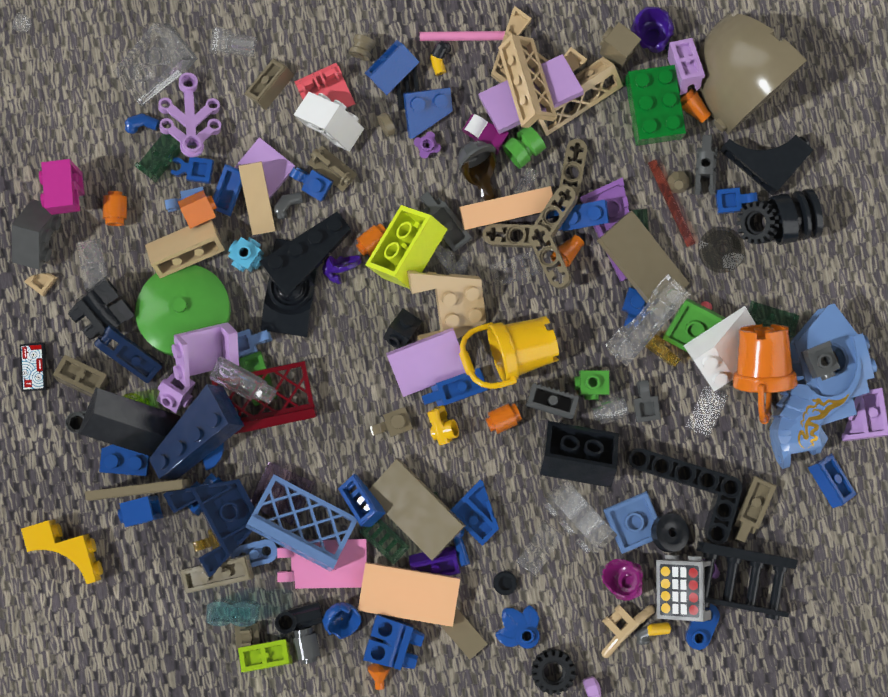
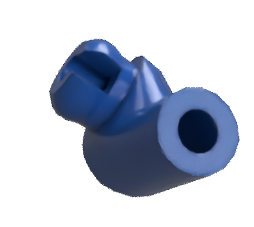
(134, 122)

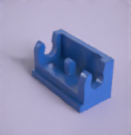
(391, 67)

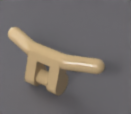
(627, 629)

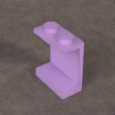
(200, 348)

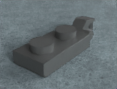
(455, 235)

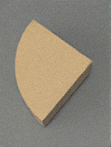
(41, 282)

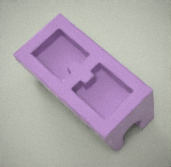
(687, 64)

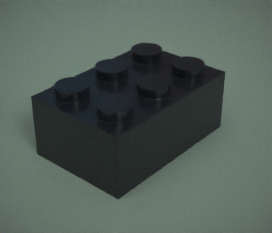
(580, 454)

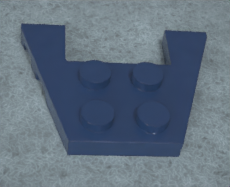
(226, 512)

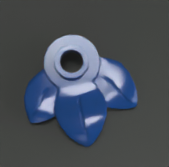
(516, 625)

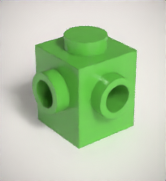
(592, 384)

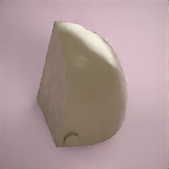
(743, 68)

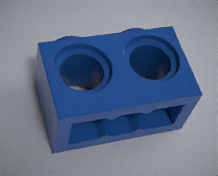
(140, 511)

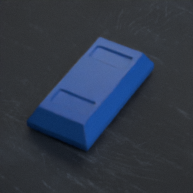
(227, 190)

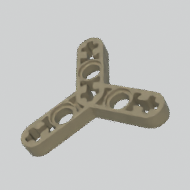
(542, 225)

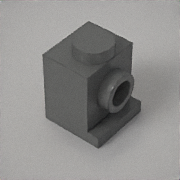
(813, 361)

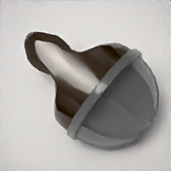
(478, 164)

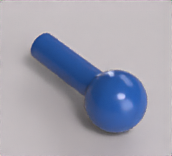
(460, 548)

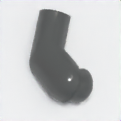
(284, 202)

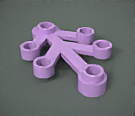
(189, 119)

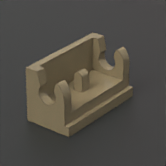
(79, 376)

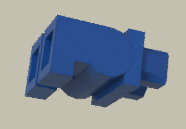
(393, 648)

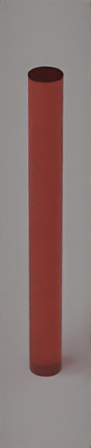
(671, 203)

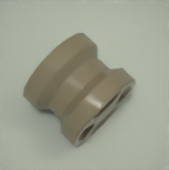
(362, 47)

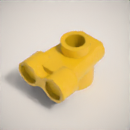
(442, 428)

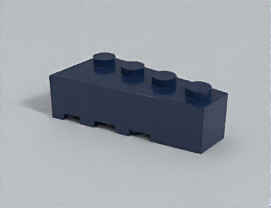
(198, 432)

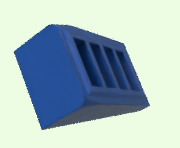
(371, 512)

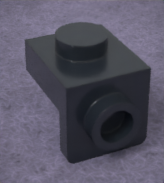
(402, 329)

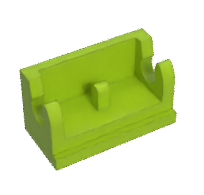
(264, 656)

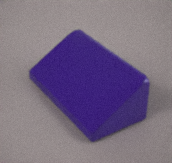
(444, 564)

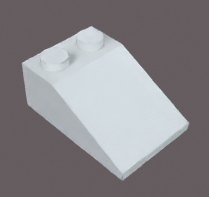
(717, 348)

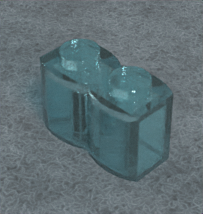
(240, 613)

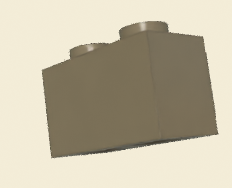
(619, 45)

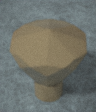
(678, 182)

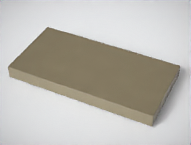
(639, 255)
(137, 489)
(416, 509)

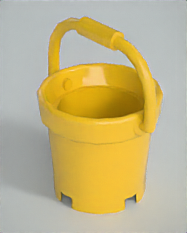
(515, 349)

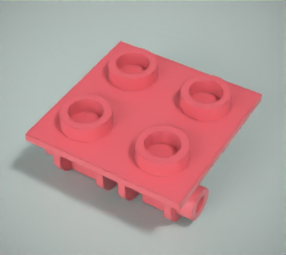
(328, 82)

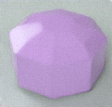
(592, 687)

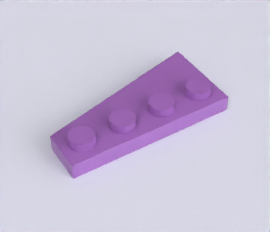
(617, 207)

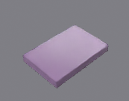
(426, 362)

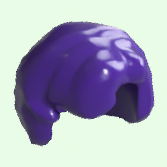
(653, 28)

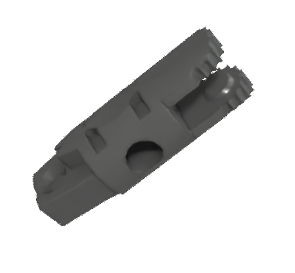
(706, 154)

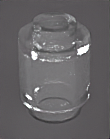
(610, 410)

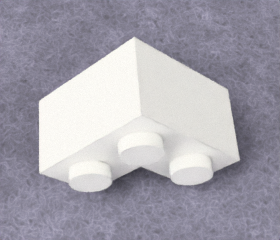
(330, 119)

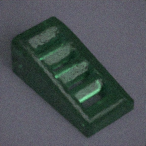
(378, 545)

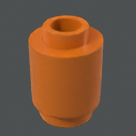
(114, 208)
(369, 239)
(503, 418)

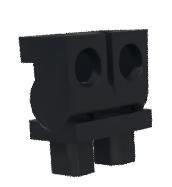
(101, 313)

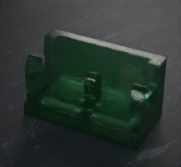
(159, 157)
(768, 315)

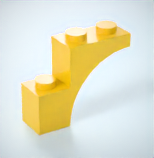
(78, 549)

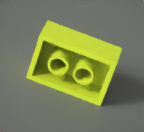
(406, 245)

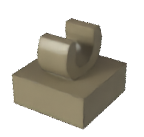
(247, 635)

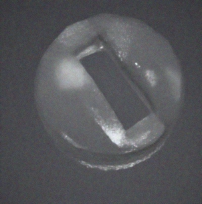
(21, 23)

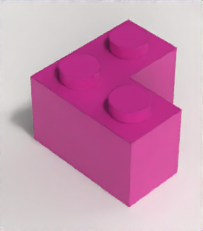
(61, 186)

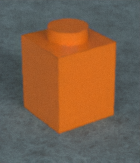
(197, 208)

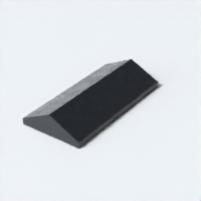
(126, 422)

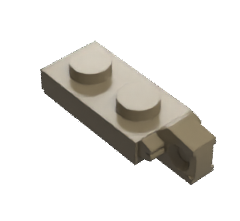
(753, 508)

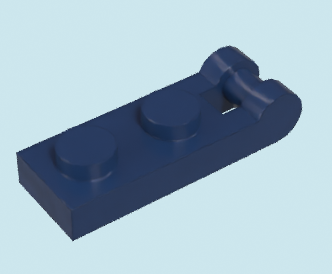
(128, 354)

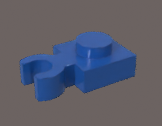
(197, 169)

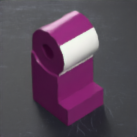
(481, 130)

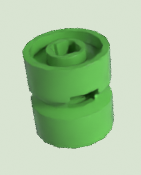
(524, 146)

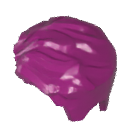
(623, 579)

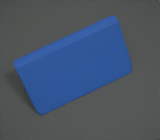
(832, 481)

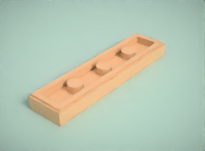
(505, 208)

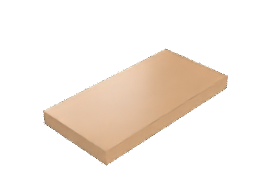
(409, 594)

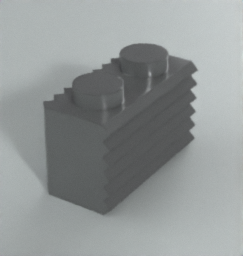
(552, 401)

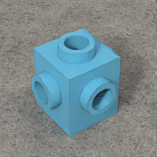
(251, 260)

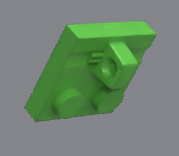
(689, 323)

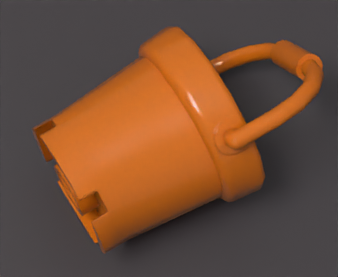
(764, 364)

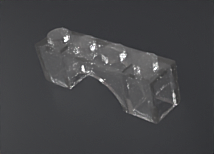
(661, 306)

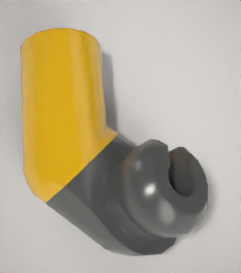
(652, 630)

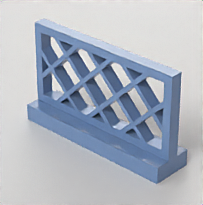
(297, 543)

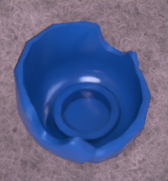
(333, 623)

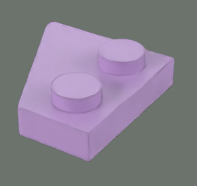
(870, 418)

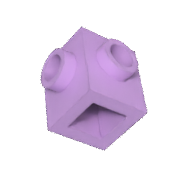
(174, 394)

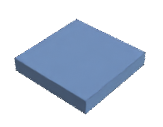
(632, 521)

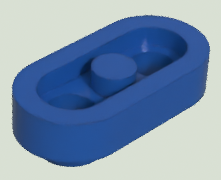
(705, 628)

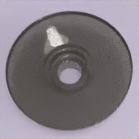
(711, 254)

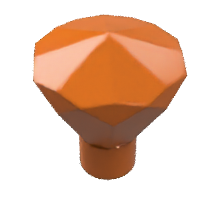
(379, 674)

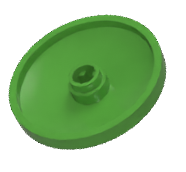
(180, 304)

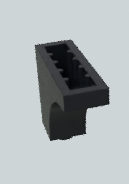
(771, 166)

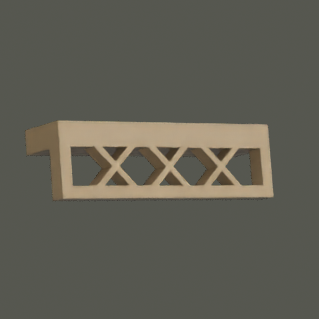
(588, 79)
(521, 80)

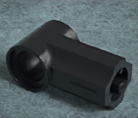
(301, 616)

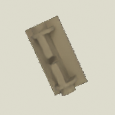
(332, 167)

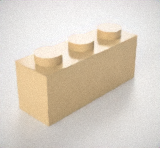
(184, 248)

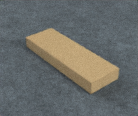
(256, 198)

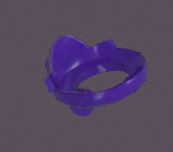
(336, 266)

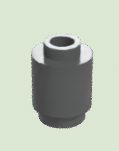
(306, 645)

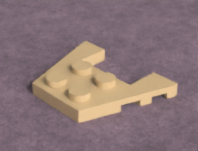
(516, 26)
(457, 298)

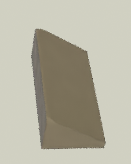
(269, 84)

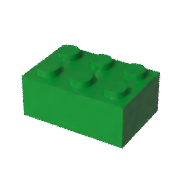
(655, 105)

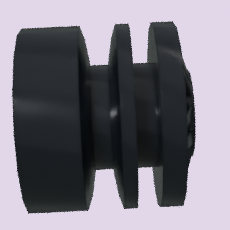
(799, 216)

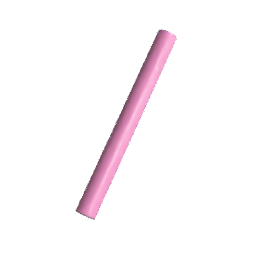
(462, 36)

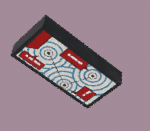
(33, 367)

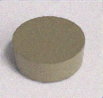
(386, 124)

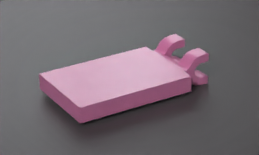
(346, 573)

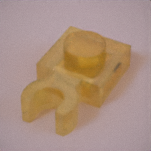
(657, 346)

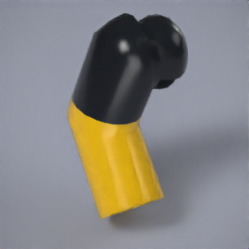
(437, 55)

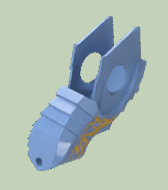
(815, 401)

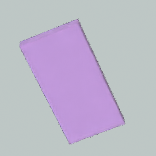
(561, 84)

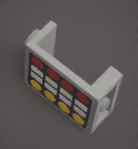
(681, 588)

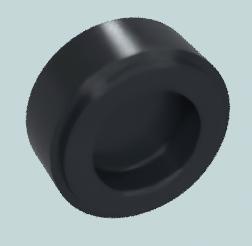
(505, 583)

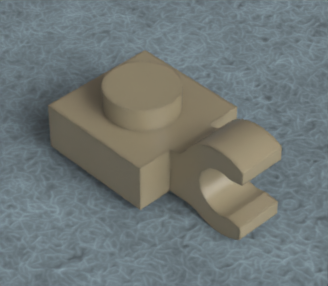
(395, 422)

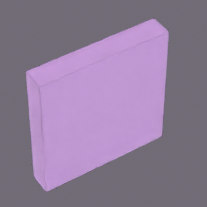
(275, 165)

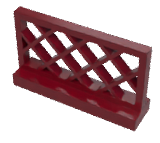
(283, 415)

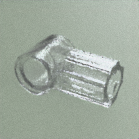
(228, 43)

